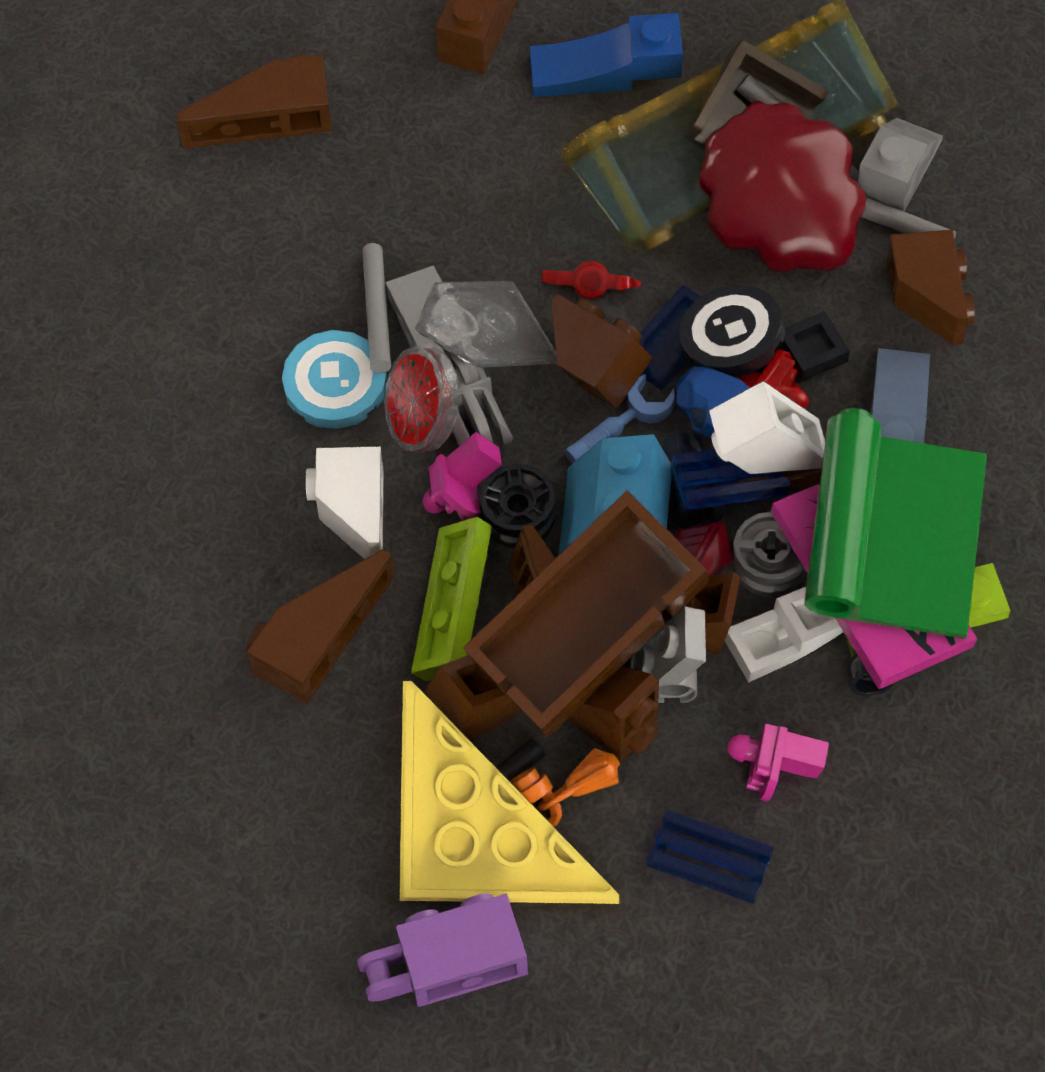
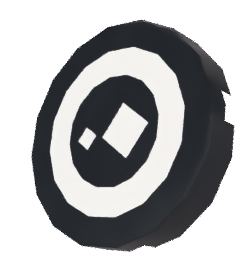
(732, 330)

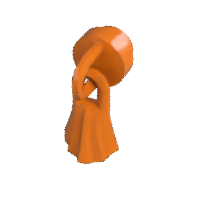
(592, 774)

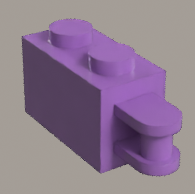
(449, 952)

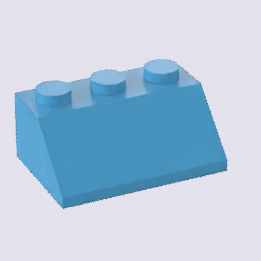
(609, 471)

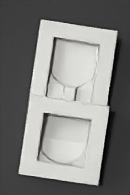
(779, 636)

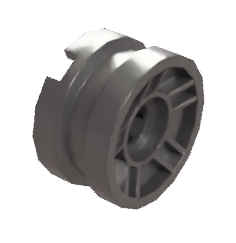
(757, 572)

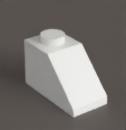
(767, 432)
(350, 495)

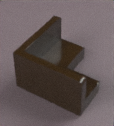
(724, 101)

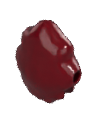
(783, 188)

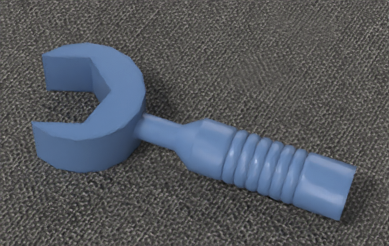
(613, 426)

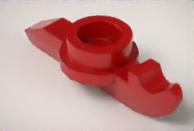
(590, 279)

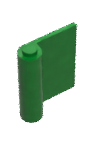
(894, 529)

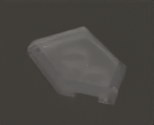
(484, 324)

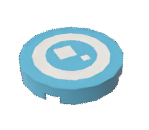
(332, 380)

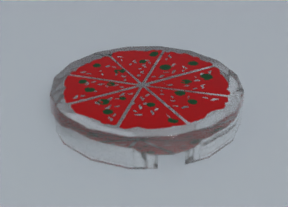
(421, 399)

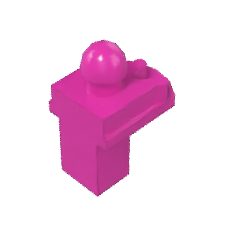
(457, 476)
(777, 751)

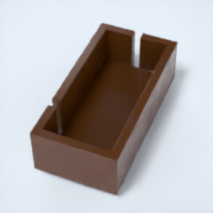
(587, 613)

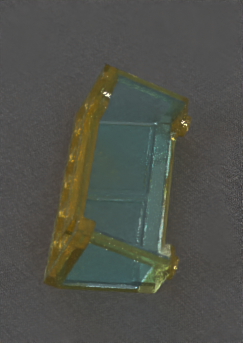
(649, 173)

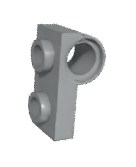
(675, 655)

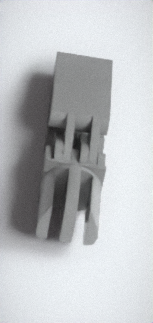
(474, 390)

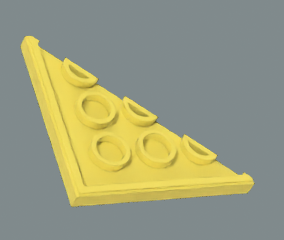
(471, 827)

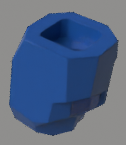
(703, 390)

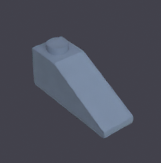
(901, 394)

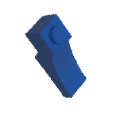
(610, 60)

